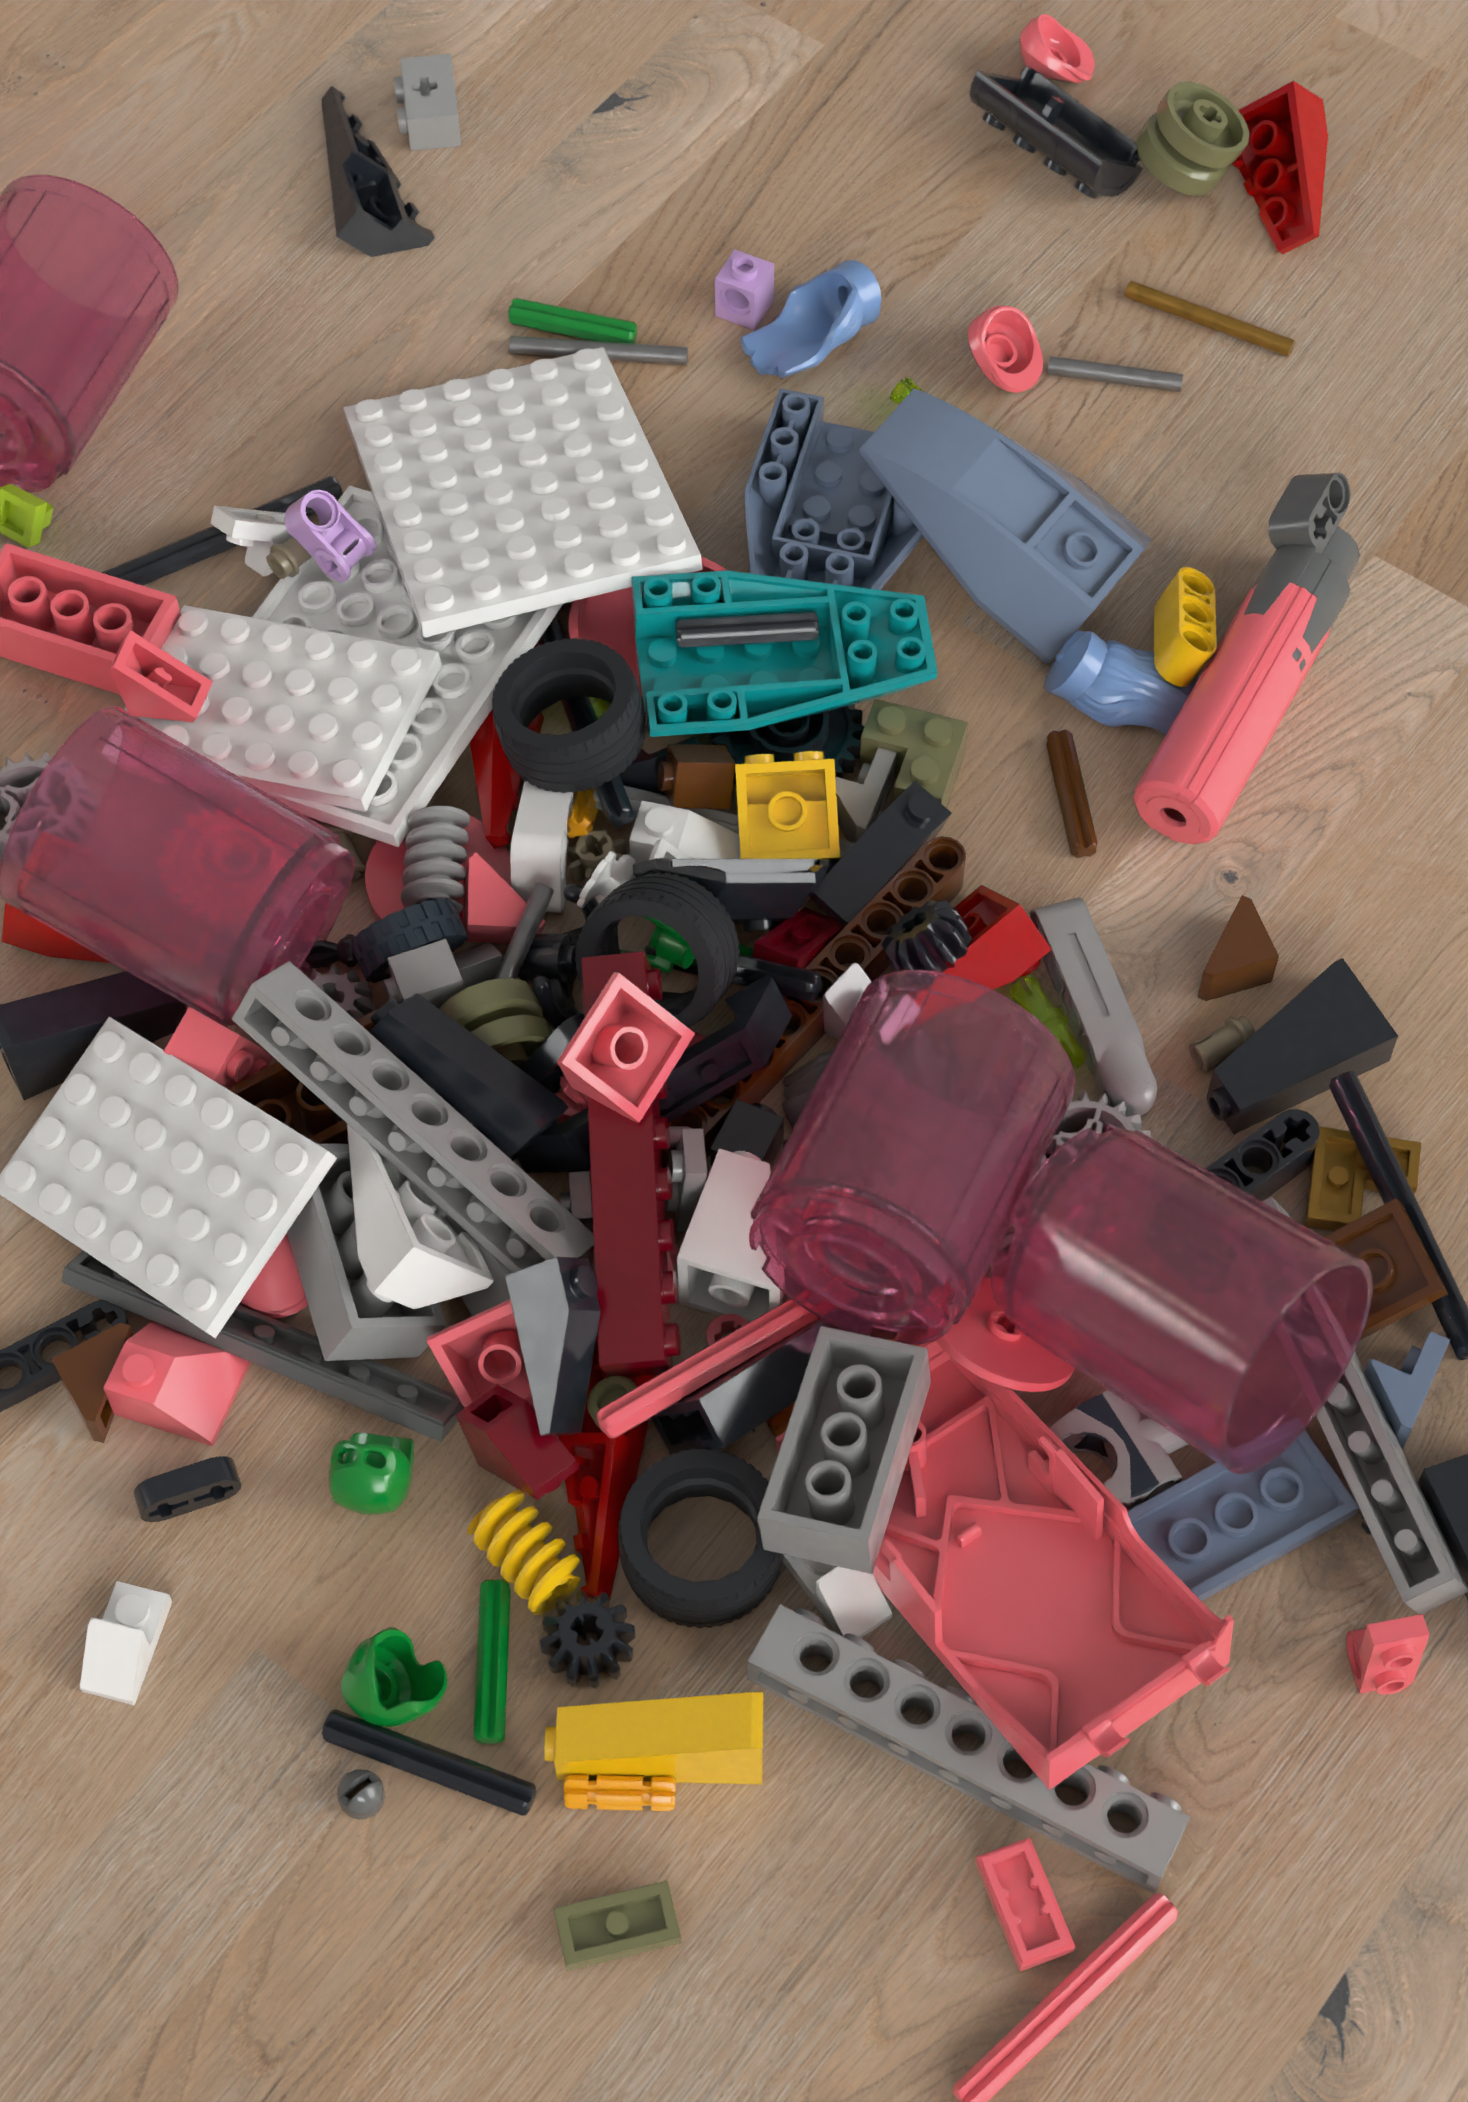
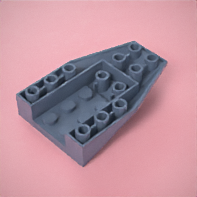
(819, 505)

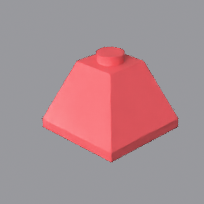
(175, 1383)

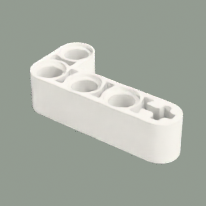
(541, 843)

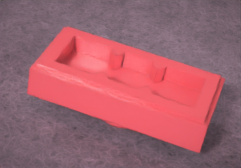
(1024, 1904)

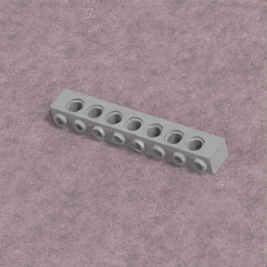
(408, 1122)
(979, 1773)

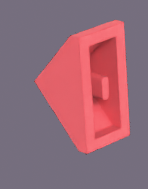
(156, 682)
(490, 904)

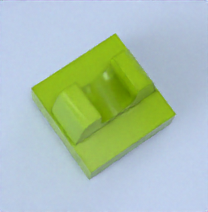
(23, 515)

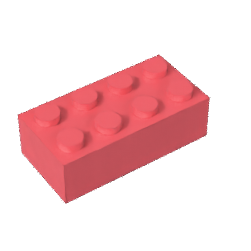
(73, 616)

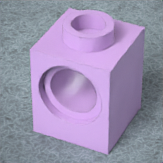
(744, 289)

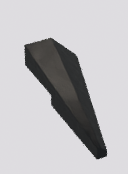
(365, 188)

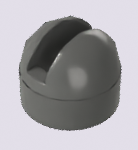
(367, 1801)

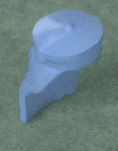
(816, 320)
(1114, 683)

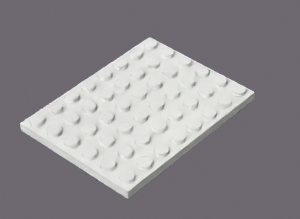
(518, 491)
(378, 608)

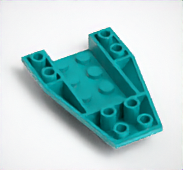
(864, 650)

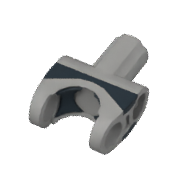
(1127, 1442)

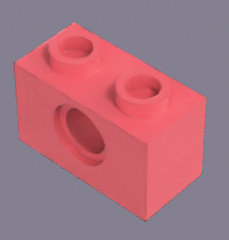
(216, 1050)

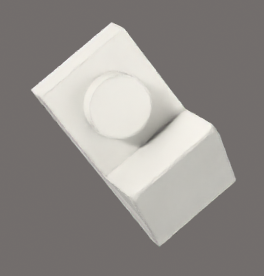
(252, 529)
(844, 1596)
(123, 1642)

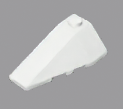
(405, 1238)

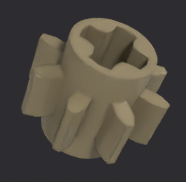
(591, 851)

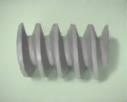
(435, 855)

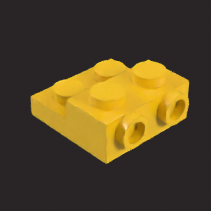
(787, 807)

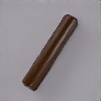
(1071, 793)

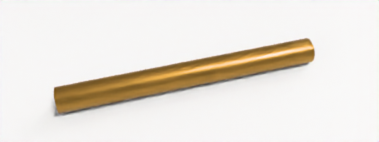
(1209, 318)

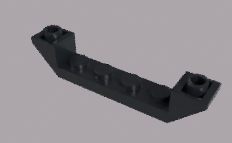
(698, 1075)

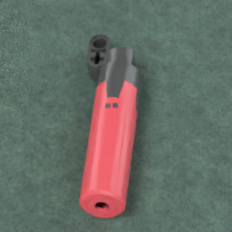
(1255, 665)

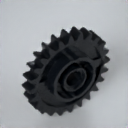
(831, 732)

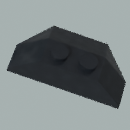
(750, 889)

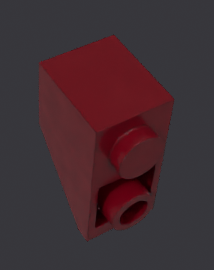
(508, 1443)

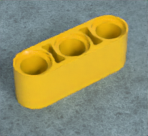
(1184, 627)

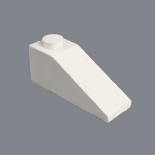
(684, 830)

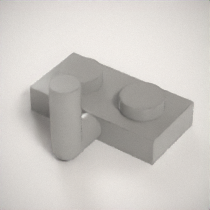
(687, 1172)

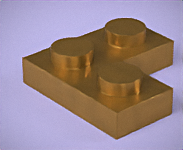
(1341, 1176)

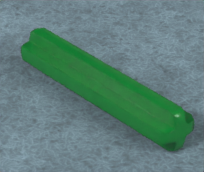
(571, 322)
(492, 1662)

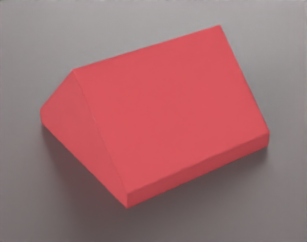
(624, 1049)
(482, 1354)

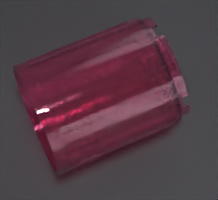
(76, 316)
(171, 864)
(911, 1155)
(1182, 1294)

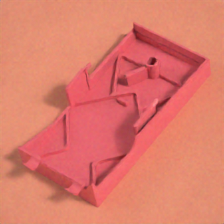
(1036, 1580)

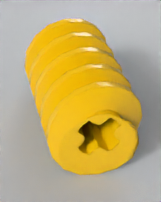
(523, 1553)

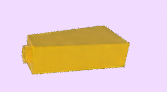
(679, 1738)

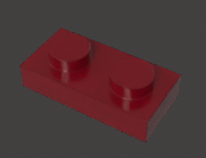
(797, 939)

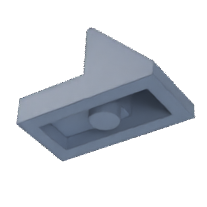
(1405, 1390)

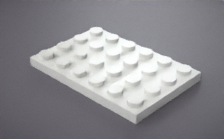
(298, 704)
(164, 1175)

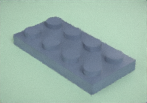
(1233, 1524)

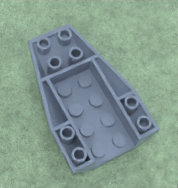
(1004, 520)

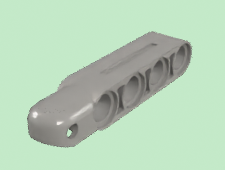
(1096, 1005)

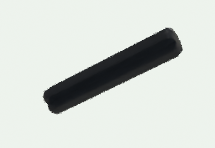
(747, 629)

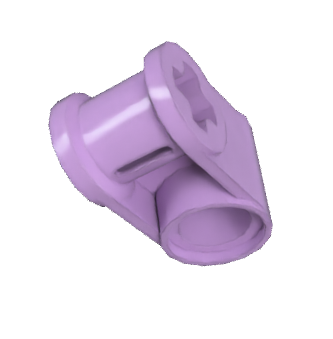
(332, 536)

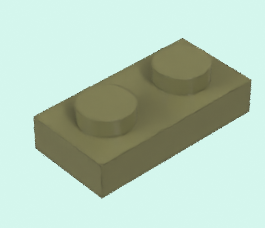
(617, 1925)

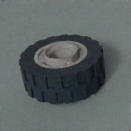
(406, 931)

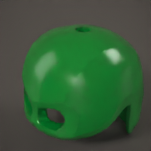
(373, 1473)
(388, 1683)

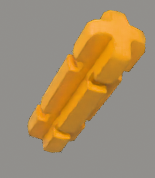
(582, 813)
(619, 1792)

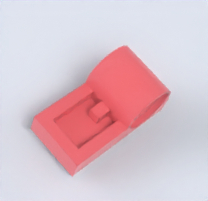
(1387, 1654)

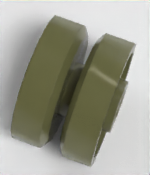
(1192, 138)
(502, 1016)

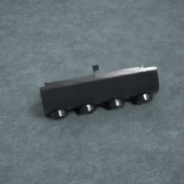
(1060, 129)

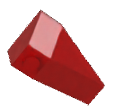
(1286, 163)
(1002, 942)

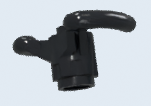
(552, 965)

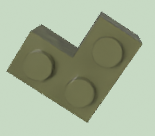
(926, 745)

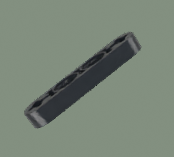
(27, 1352)

